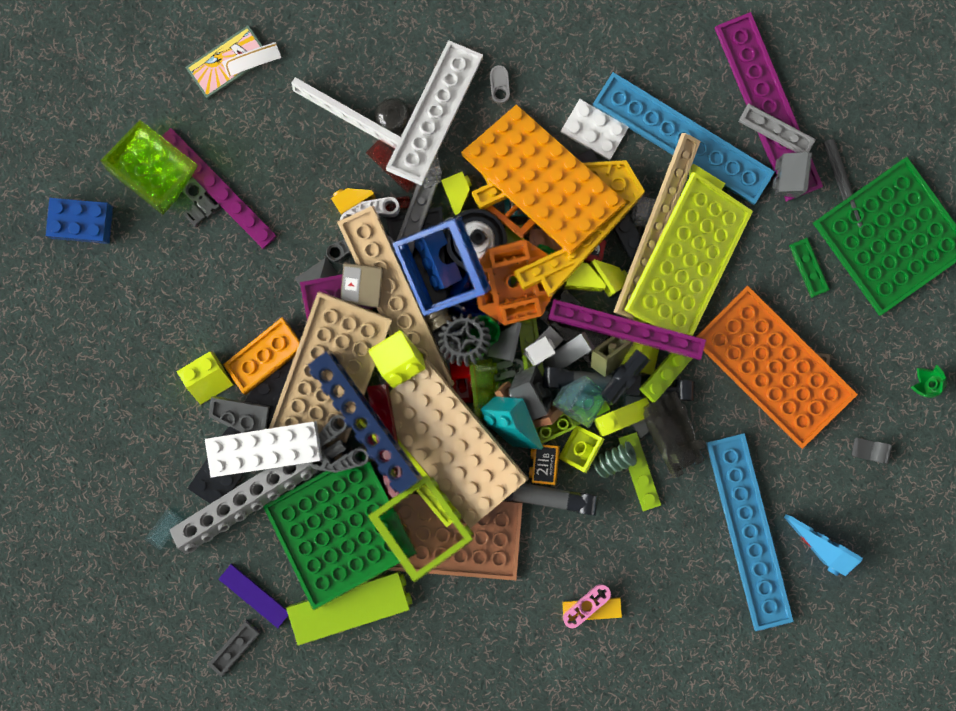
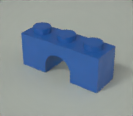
(440, 274)

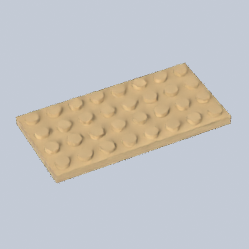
(349, 334)
(453, 445)

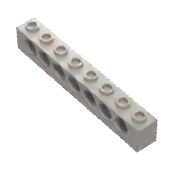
(233, 500)

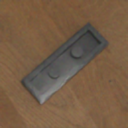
(570, 352)
(234, 648)

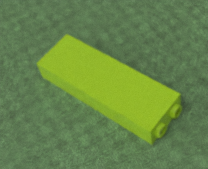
(362, 605)

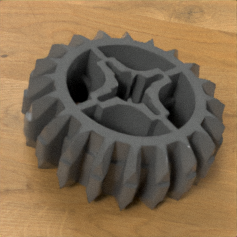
(479, 344)

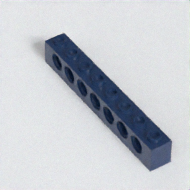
(410, 475)

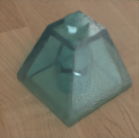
(580, 400)

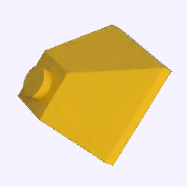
(350, 197)

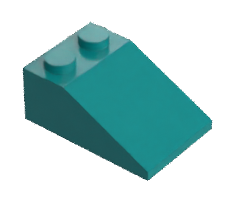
(511, 421)

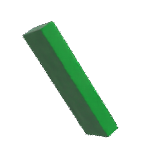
(809, 267)

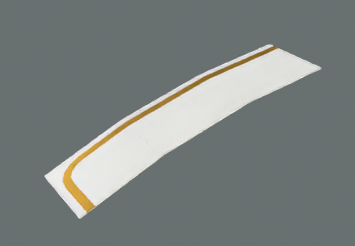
(251, 59)

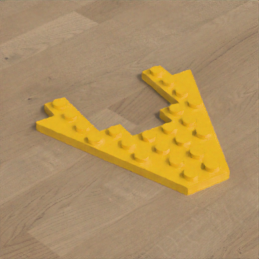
(559, 266)

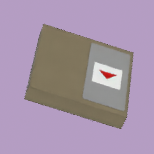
(361, 284)

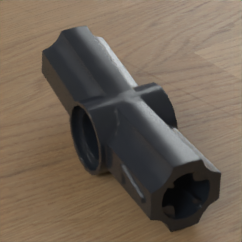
(624, 377)

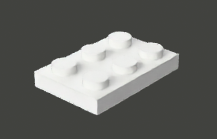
(594, 129)

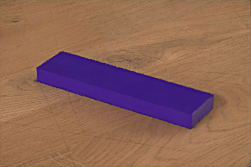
(254, 595)

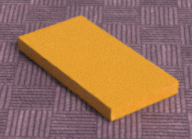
(263, 356)

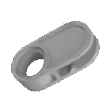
(499, 81)

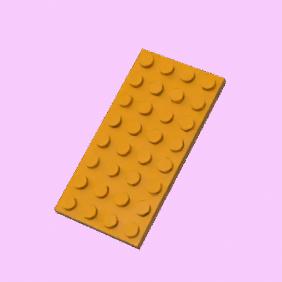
(543, 179)

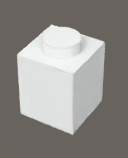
(540, 350)

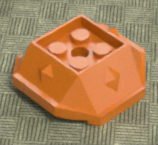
(506, 302)

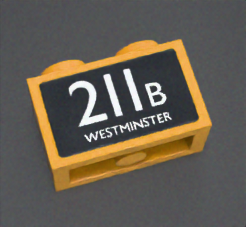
(545, 465)

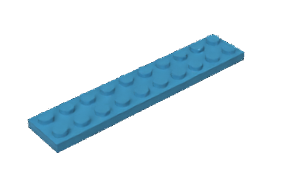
(664, 127)
(749, 532)

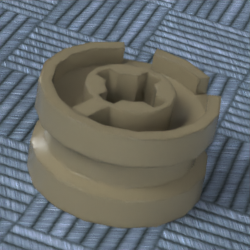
(438, 319)

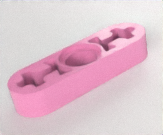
(572, 611)

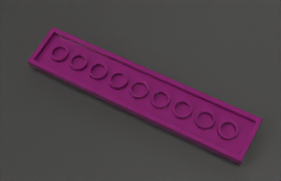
(759, 83)

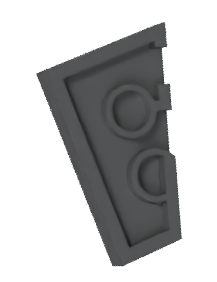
(239, 414)

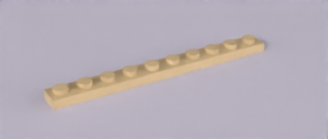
(660, 214)

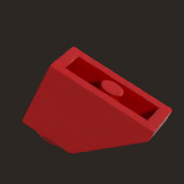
(462, 379)

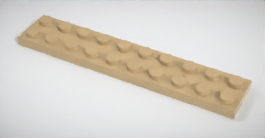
(373, 248)

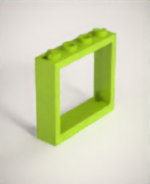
(453, 515)

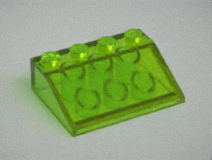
(149, 166)

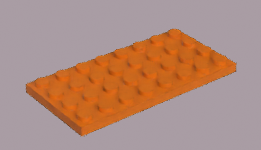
(775, 367)

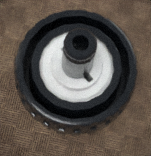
(484, 231)

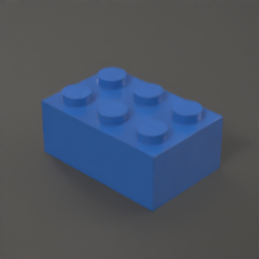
(79, 220)

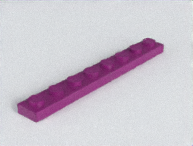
(223, 194)
(627, 329)

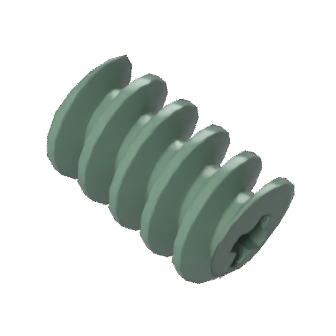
(615, 461)

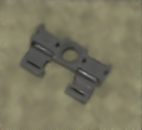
(203, 206)

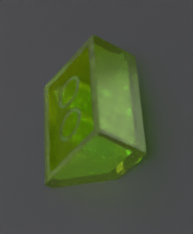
(483, 383)

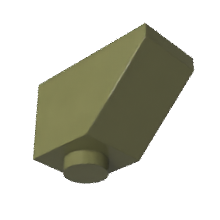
(609, 355)

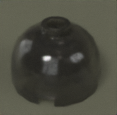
(393, 115)

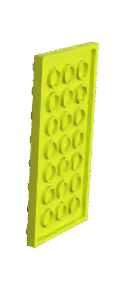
(689, 257)

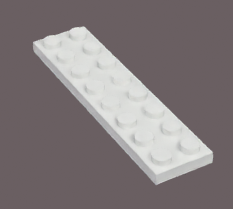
(434, 113)

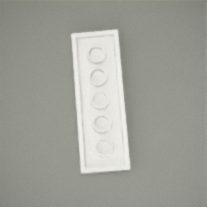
(263, 449)

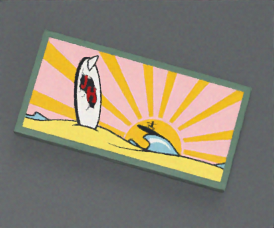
(209, 70)

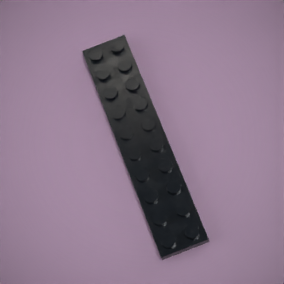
(265, 393)

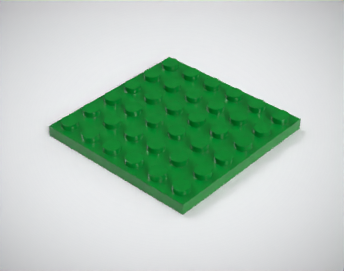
(901, 240)
(330, 534)

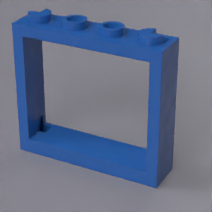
(469, 258)

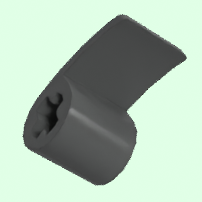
(871, 450)

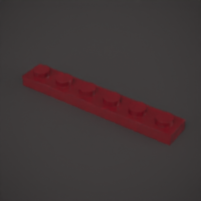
(381, 403)

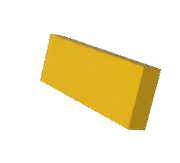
(610, 609)

